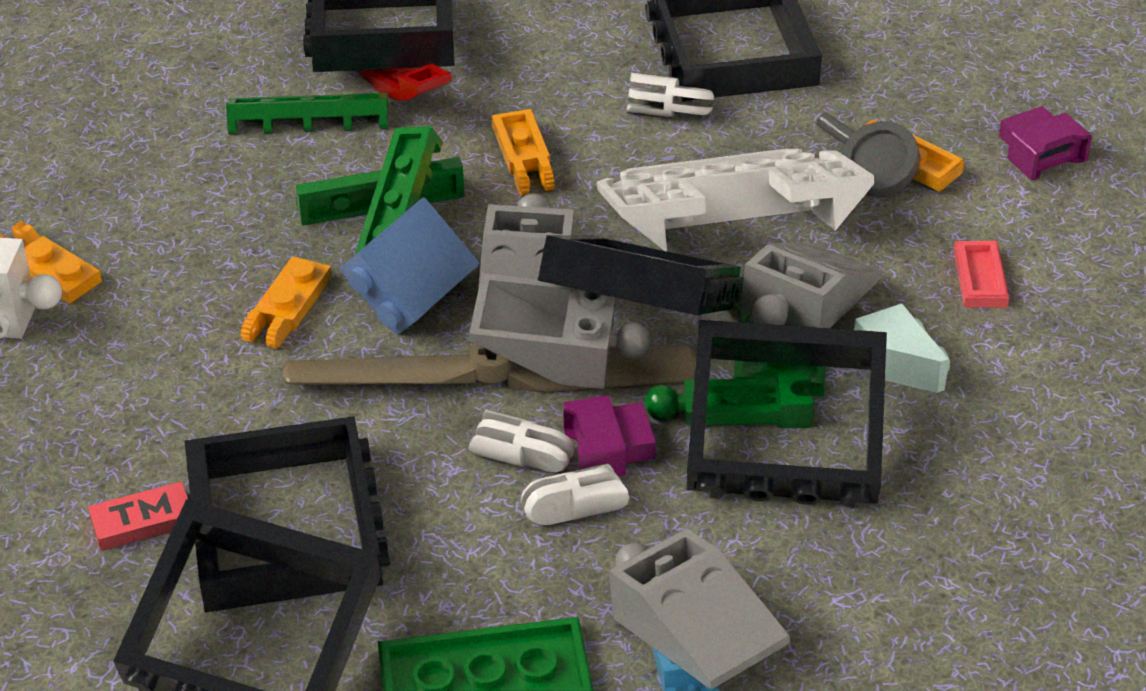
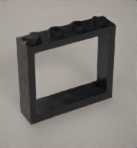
(380, 46)
(745, 76)
(640, 274)
(797, 347)
(273, 450)
(259, 541)

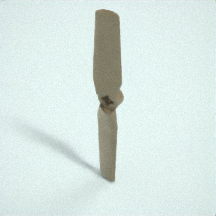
(658, 366)

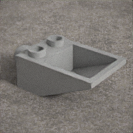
(517, 236)
(803, 285)
(552, 329)
(693, 607)

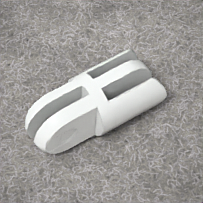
(669, 97)
(521, 442)
(574, 495)

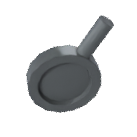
(879, 148)

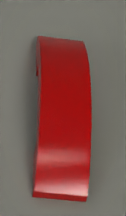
(407, 82)

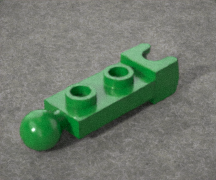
(741, 401)

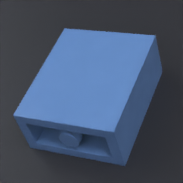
(409, 266)

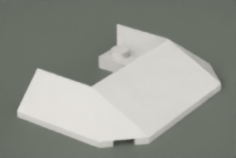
(737, 189)

